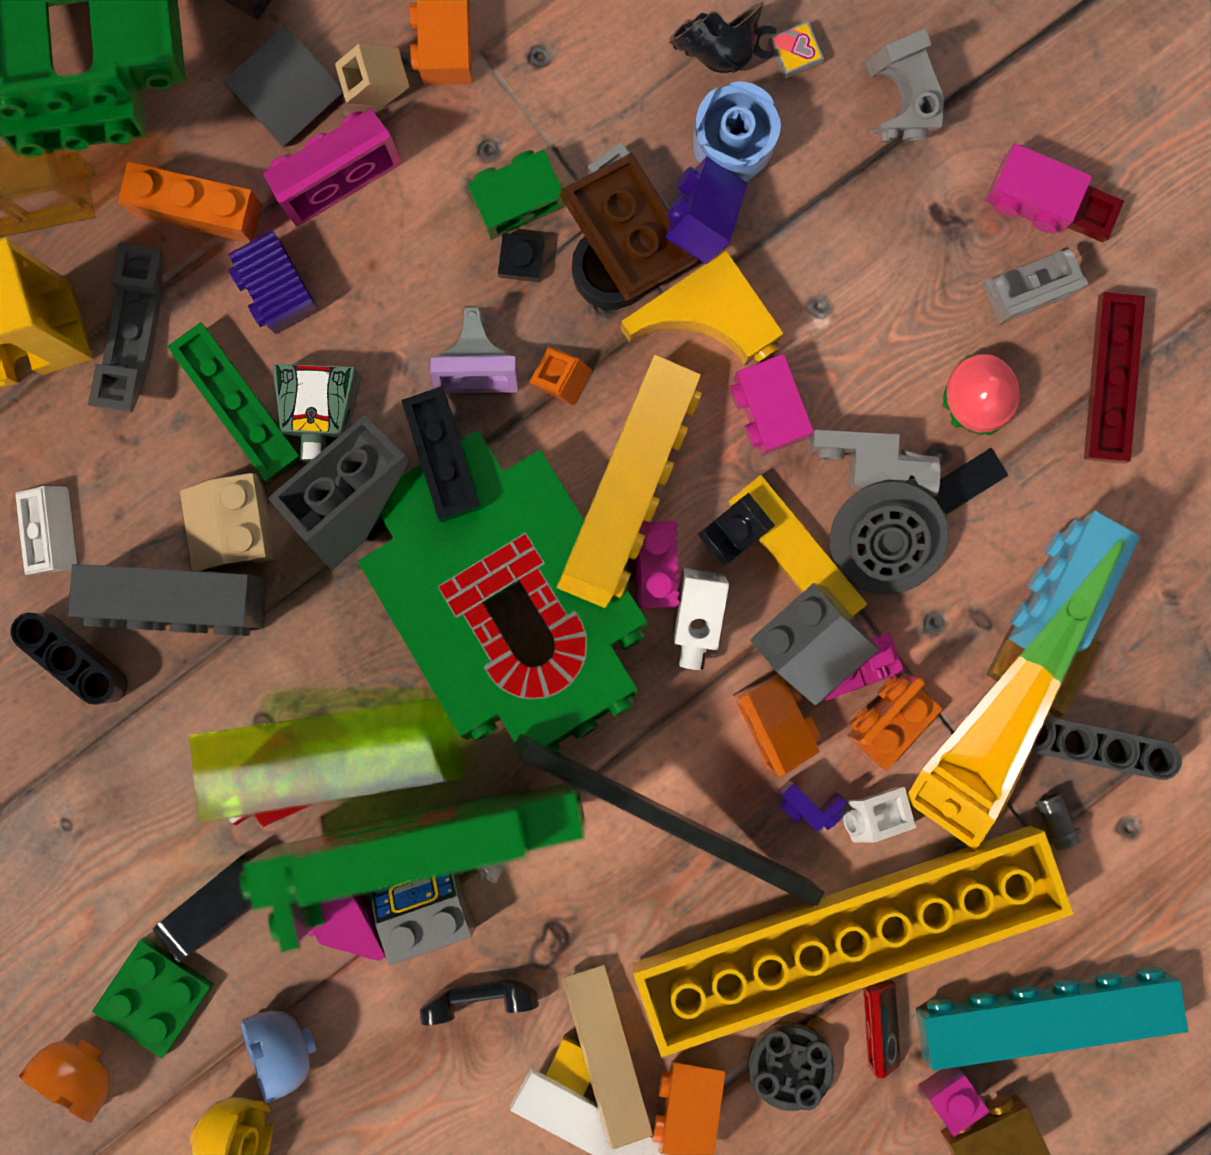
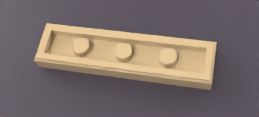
(607, 1057)

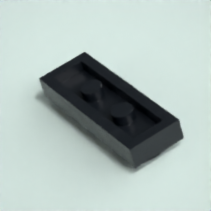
(441, 454)

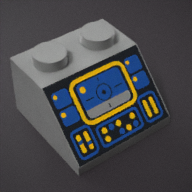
(421, 916)

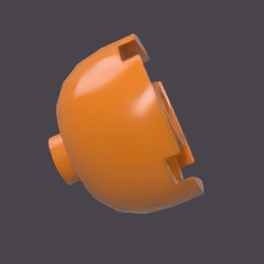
(70, 1077)

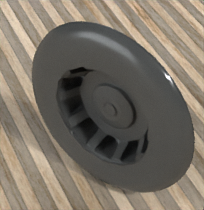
(889, 540)

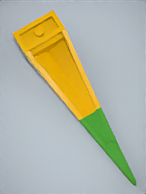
(982, 760)

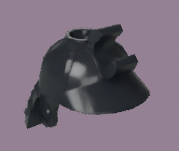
(723, 45)

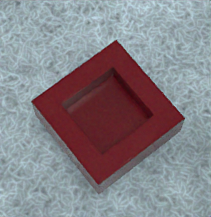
(1097, 214)

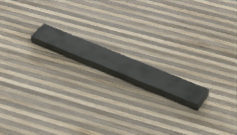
(666, 819)

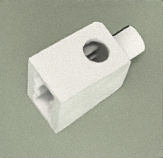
(700, 597)

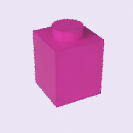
(954, 1099)

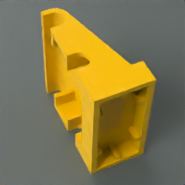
(37, 316)

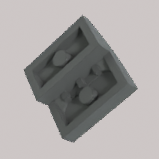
(283, 86)

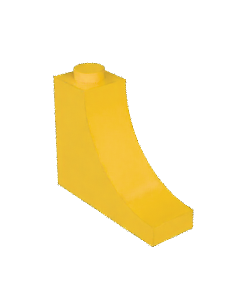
(714, 303)

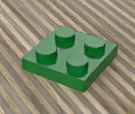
(152, 997)

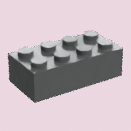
(160, 596)

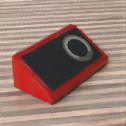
(882, 1028)

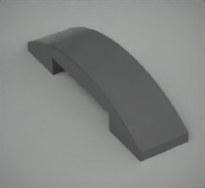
(131, 328)

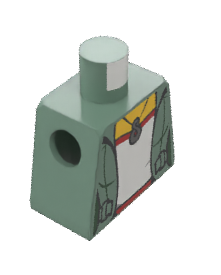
(315, 403)

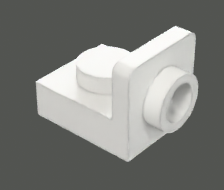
(878, 816)

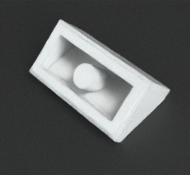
(46, 529)

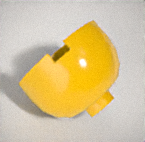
(233, 1128)

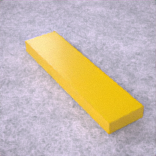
(797, 550)

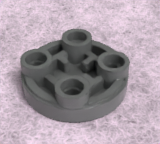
(791, 1066)

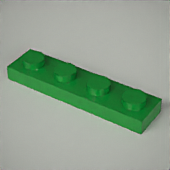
(234, 402)

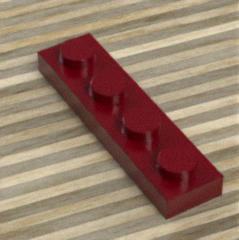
(1114, 377)

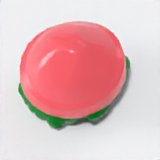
(981, 394)

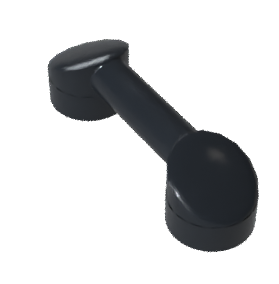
(516, 995)

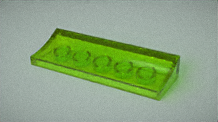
(323, 759)

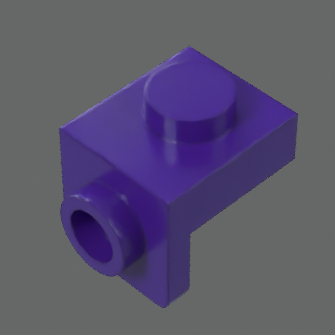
(799, 806)

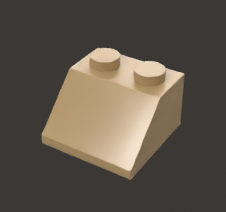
(228, 523)

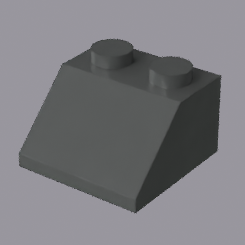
(815, 643)

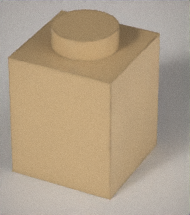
(372, 75)

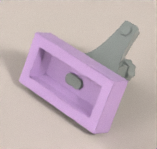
(474, 362)

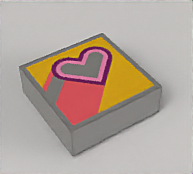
(796, 50)

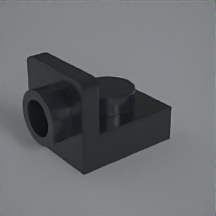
(736, 529)

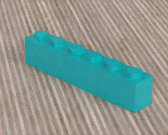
(1051, 1019)

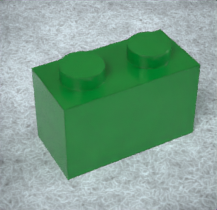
(516, 193)

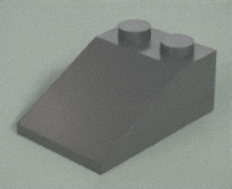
(342, 491)

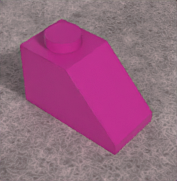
(349, 927)

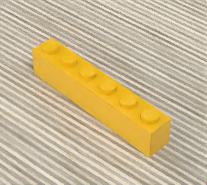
(629, 483)

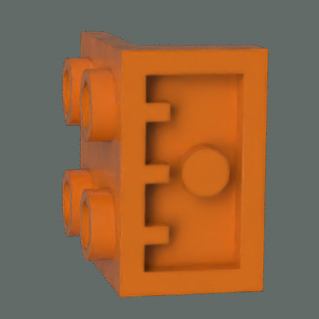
(894, 720)

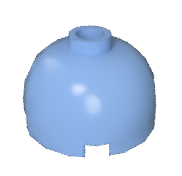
(277, 1052)

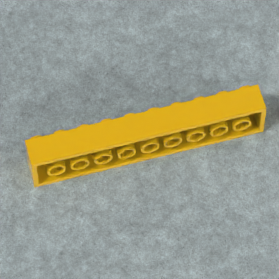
(851, 939)

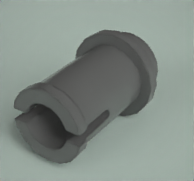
(1058, 822)

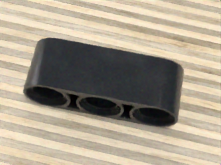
(50, 653)
(205, 911)

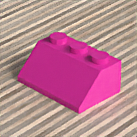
(332, 166)

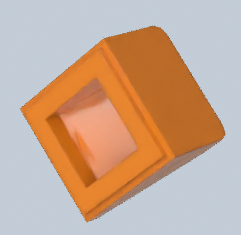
(561, 375)

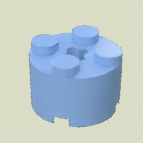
(739, 107)

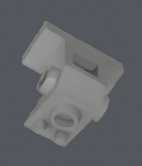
(921, 95)

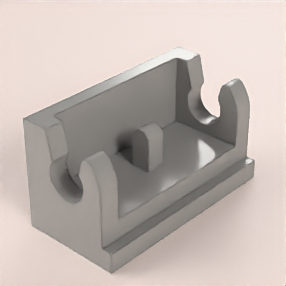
(1034, 285)

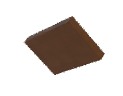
(626, 225)

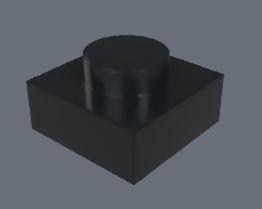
(521, 257)

